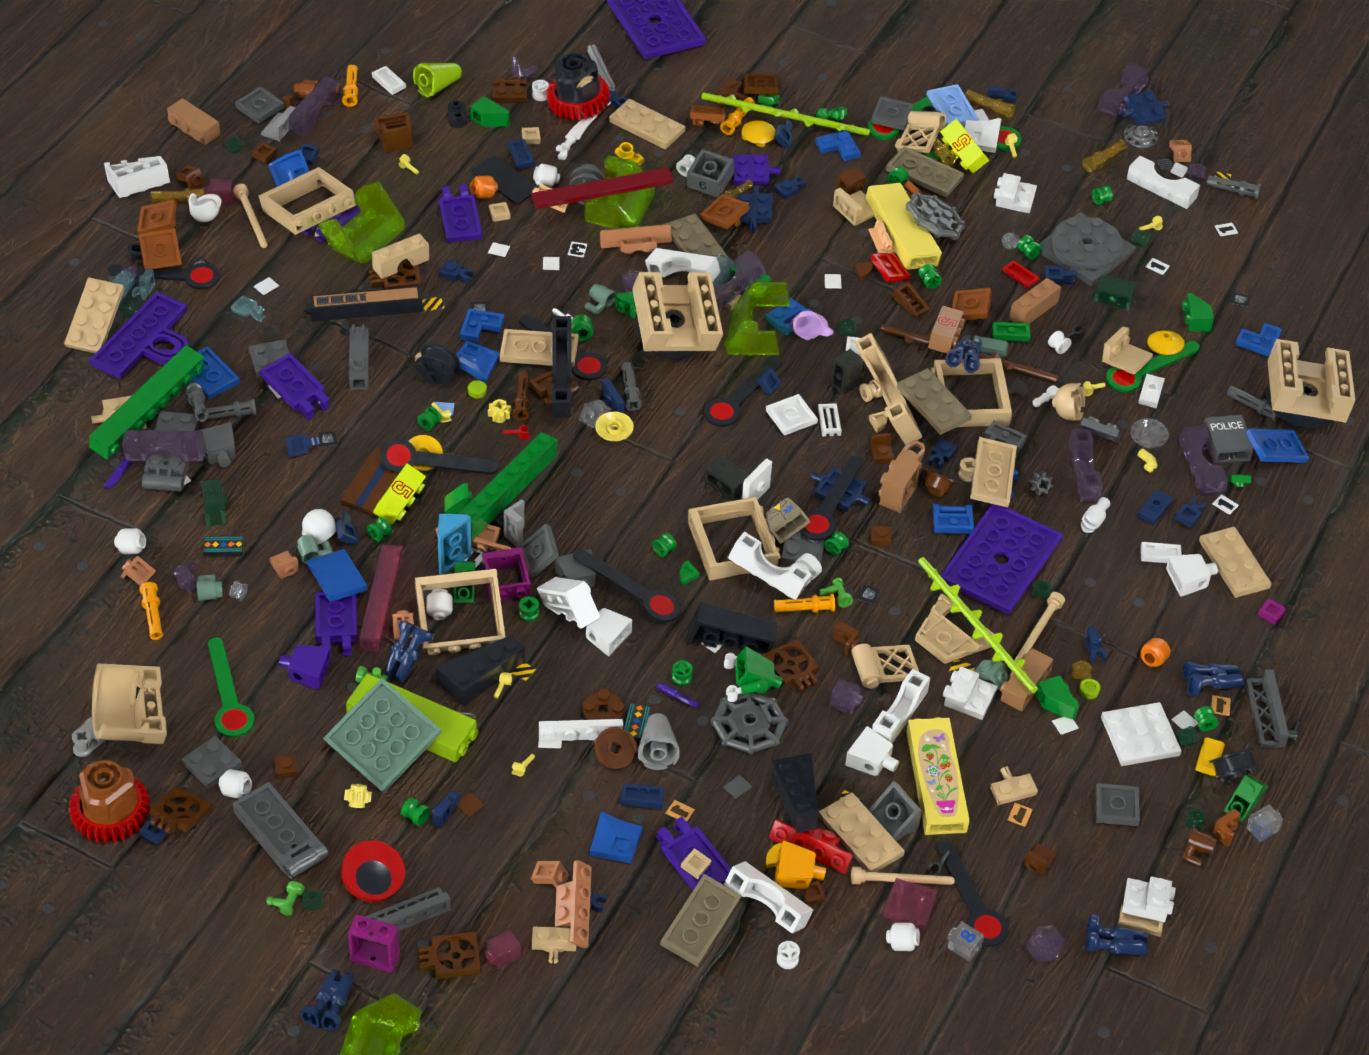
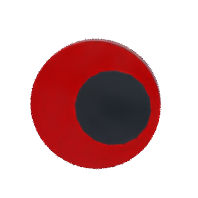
(372, 871)

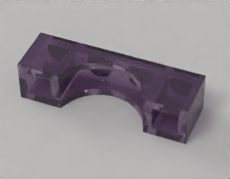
(1133, 80)
(304, 116)
(747, 271)
(186, 444)
(1081, 452)
(1209, 477)

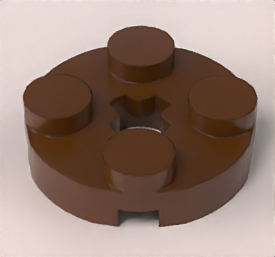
(606, 700)
(604, 742)

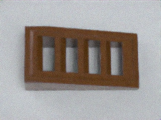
(910, 293)

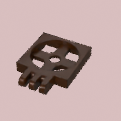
(376, 281)
(798, 678)
(180, 820)
(431, 959)

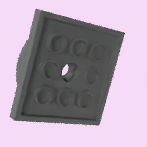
(1087, 247)

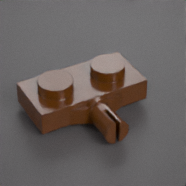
(731, 87)

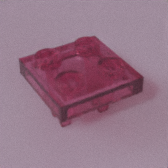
(910, 903)

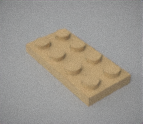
(647, 124)
(94, 315)
(531, 347)
(993, 472)
(1235, 562)
(861, 833)

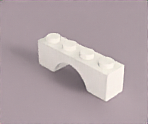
(1178, 191)
(674, 261)
(749, 555)
(908, 699)
(751, 883)

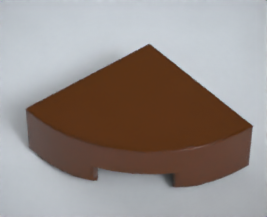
(288, 101)
(863, 269)
(814, 894)

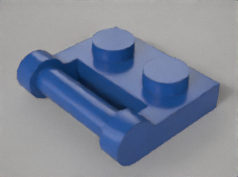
(783, 315)
(952, 519)

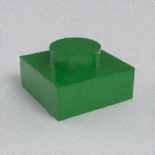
(769, 100)
(1239, 480)

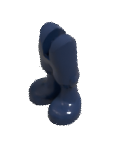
(971, 359)
(402, 659)
(1218, 676)
(1120, 940)
(330, 992)

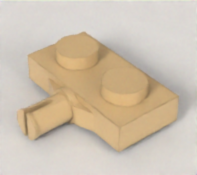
(1013, 788)
(552, 940)

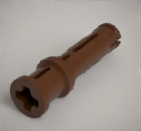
(522, 397)

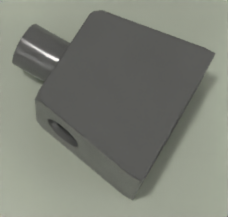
(219, 444)
(569, 568)

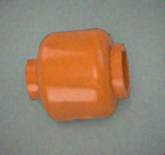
(483, 187)
(1155, 652)

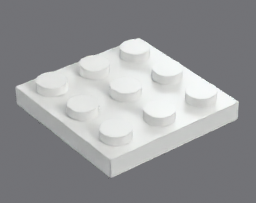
(1140, 734)

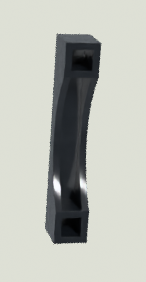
(561, 366)

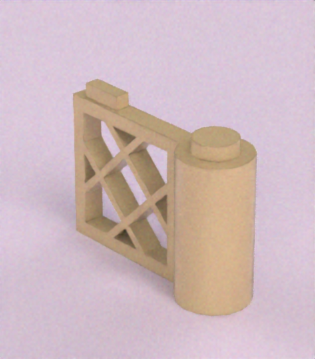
(923, 122)
(871, 666)

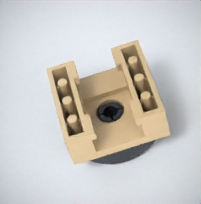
(676, 318)
(1307, 391)

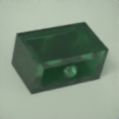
(1115, 292)

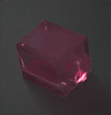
(222, 188)
(503, 949)

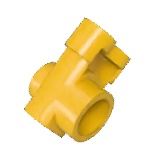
(626, 152)

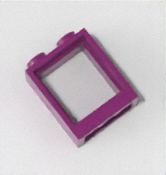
(512, 558)
(363, 951)

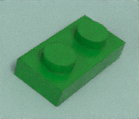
(1011, 331)

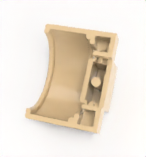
(117, 710)

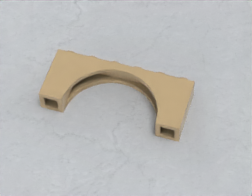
(897, 407)

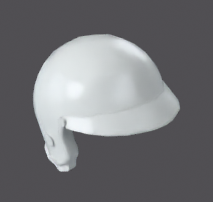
(205, 207)
(319, 525)

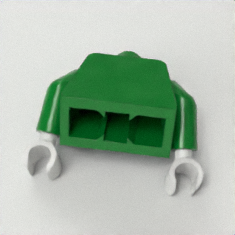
(753, 673)

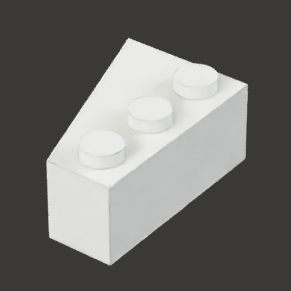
(137, 176)
(569, 598)

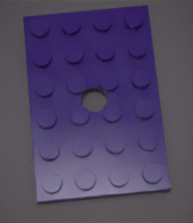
(674, 32)
(997, 534)

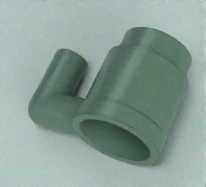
(603, 296)
(308, 548)
(208, 587)

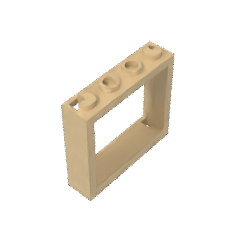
(304, 184)
(982, 417)
(725, 511)
(457, 580)

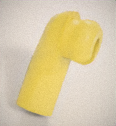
(1150, 460)

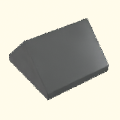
(896, 812)

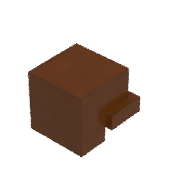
(394, 131)

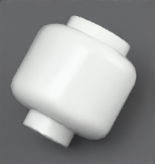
(546, 175)
(130, 541)
(439, 604)
(235, 784)
(903, 936)

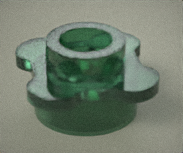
(234, 144)
(1140, 238)
(129, 309)
(847, 327)
(1041, 589)
(1187, 740)
(1198, 815)
(315, 904)

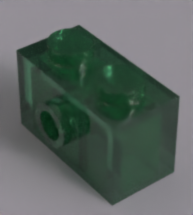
(214, 502)

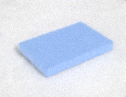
(953, 103)

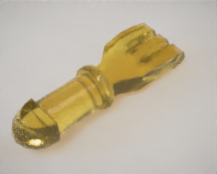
(733, 193)

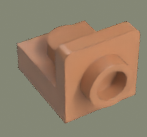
(1182, 150)
(284, 564)
(138, 570)
(396, 618)
(549, 873)

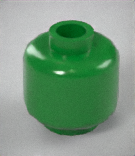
(582, 326)

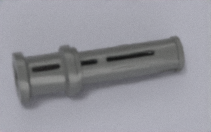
(1243, 190)
(630, 392)
(196, 399)
(1262, 407)
(238, 412)

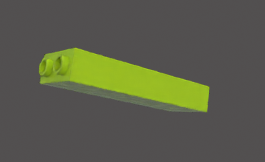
(455, 727)

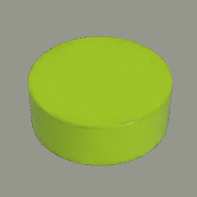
(477, 389)
(1089, 688)

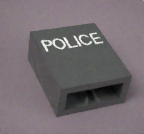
(1228, 439)

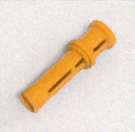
(350, 89)
(734, 119)
(814, 603)
(151, 604)

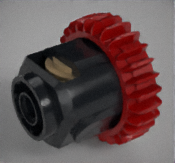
(577, 88)

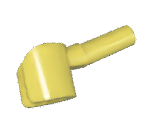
(1010, 140)
(405, 163)
(1157, 224)
(1088, 387)
(444, 414)
(505, 679)
(519, 769)

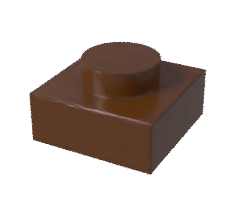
(264, 152)
(880, 536)
(286, 766)

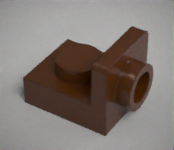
(191, 176)
(881, 448)
(846, 635)
(1040, 859)

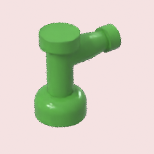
(844, 599)
(362, 671)
(294, 889)

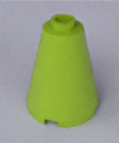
(435, 77)

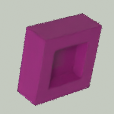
(1271, 611)

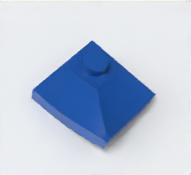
(288, 167)
(478, 360)
(615, 839)

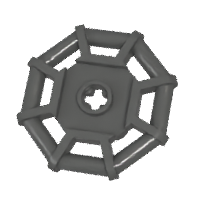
(935, 216)
(749, 731)

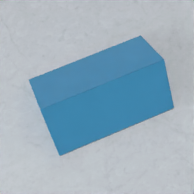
(453, 540)

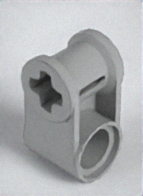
(85, 739)

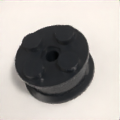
(437, 364)
(1234, 765)

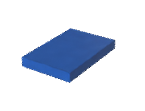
(215, 376)
(1277, 445)
(337, 575)

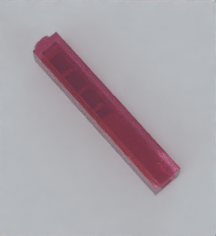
(381, 598)

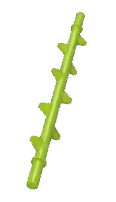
(793, 114)
(980, 630)

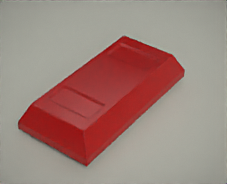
(1020, 274)

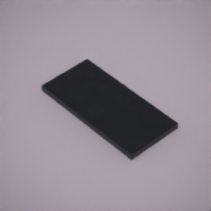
(509, 181)

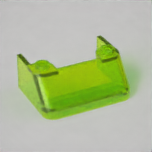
(743, 333)

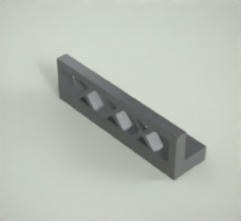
(1274, 708)
(414, 909)

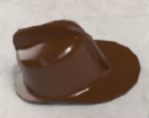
(937, 483)

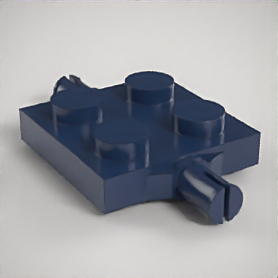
(1145, 108)
(760, 208)
(852, 495)

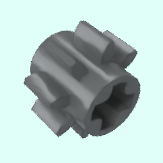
(1035, 482)

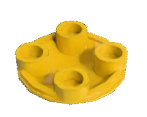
(758, 132)

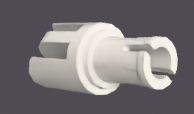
(1095, 515)

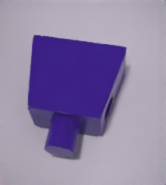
(307, 665)

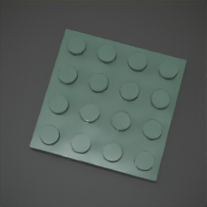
(382, 735)

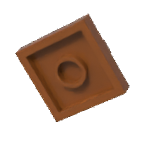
(713, 114)
(725, 212)
(157, 217)
(160, 249)
(973, 302)

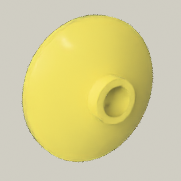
(621, 425)

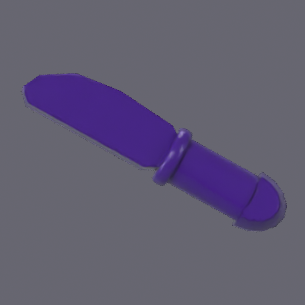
(114, 478)
(674, 693)

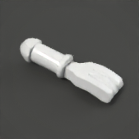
(1051, 391)

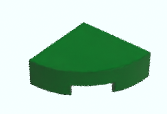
(688, 573)

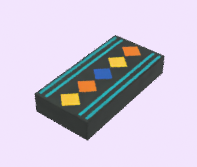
(223, 546)
(637, 720)

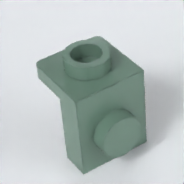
(993, 672)

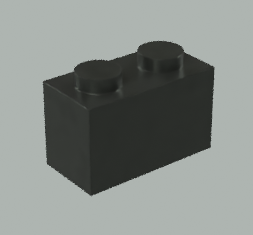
(846, 371)
(725, 478)

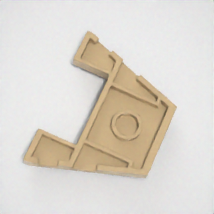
(945, 638)

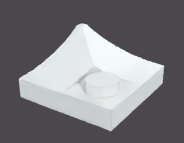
(984, 133)

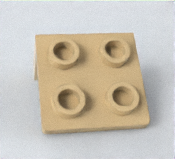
(852, 206)
(1123, 355)

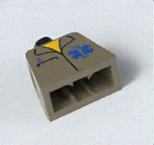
(786, 519)

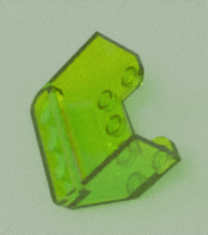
(622, 209)
(368, 230)
(380, 1027)

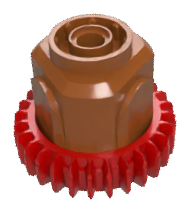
(108, 802)

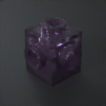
(846, 696)
(1045, 943)

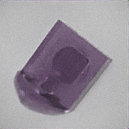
(526, 71)
(185, 578)

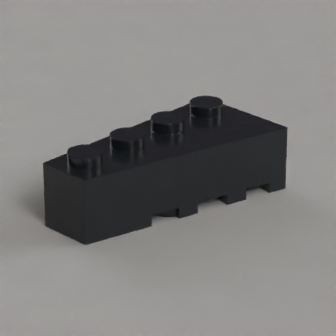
(731, 629)
(480, 669)
(796, 788)

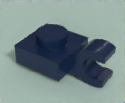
(999, 93)
(783, 134)
(1058, 275)
(299, 444)
(346, 531)
(1093, 644)

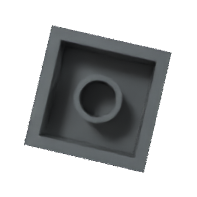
(710, 173)

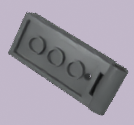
(164, 468)
(279, 830)

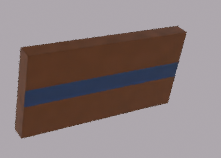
(369, 485)

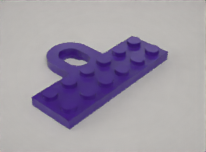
(139, 336)

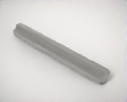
(602, 70)

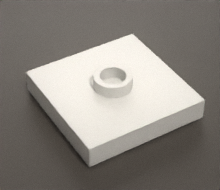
(791, 414)
(758, 481)

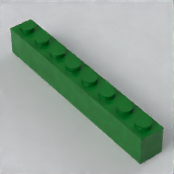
(147, 401)
(510, 482)

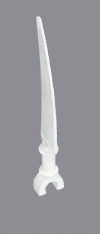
(573, 135)

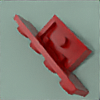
(820, 842)

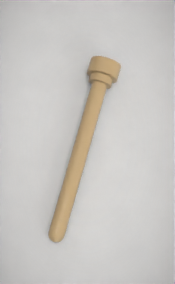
(241, 192)
(1054, 603)
(860, 875)

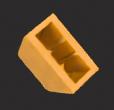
(796, 867)

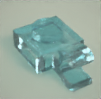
(146, 284)
(246, 306)

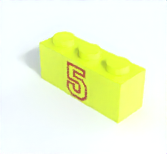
(964, 146)
(400, 494)

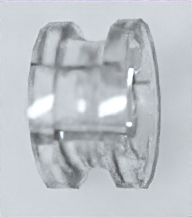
(238, 590)

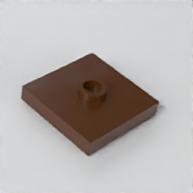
(760, 84)

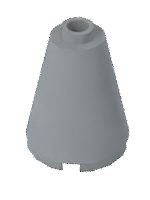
(658, 744)

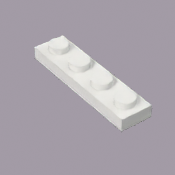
(575, 729)

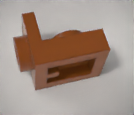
(1225, 826)

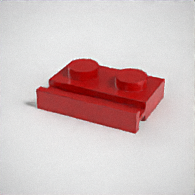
(890, 267)

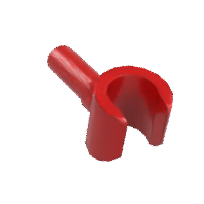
(522, 432)

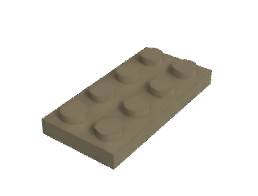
(926, 171)
(693, 237)
(934, 401)
(700, 920)

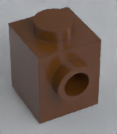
(851, 181)

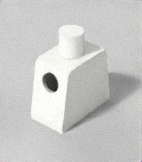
(1190, 572)
(608, 630)
(871, 753)

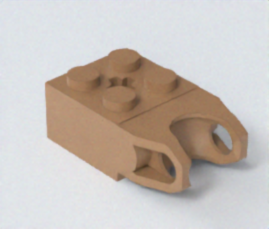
(901, 478)

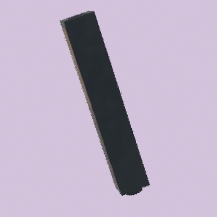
(365, 303)

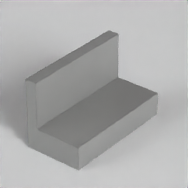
(278, 125)
(514, 523)

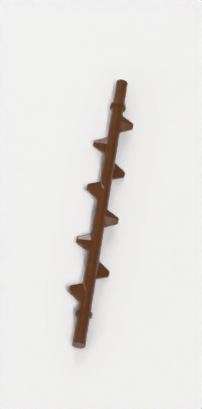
(1027, 369)

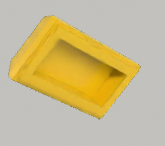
(1210, 750)

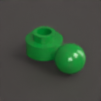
(838, 113)

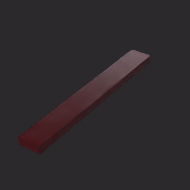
(602, 188)

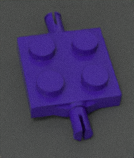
(753, 168)

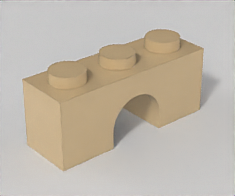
(386, 260)

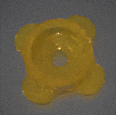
(1081, 670)

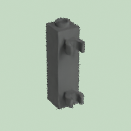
(359, 358)

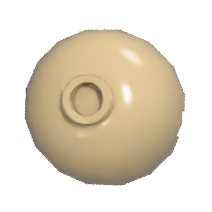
(1069, 401)

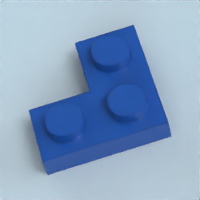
(839, 141)
(480, 320)
(1259, 343)

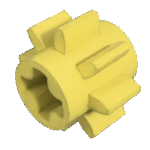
(499, 411)
(358, 795)

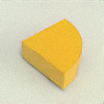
(772, 856)

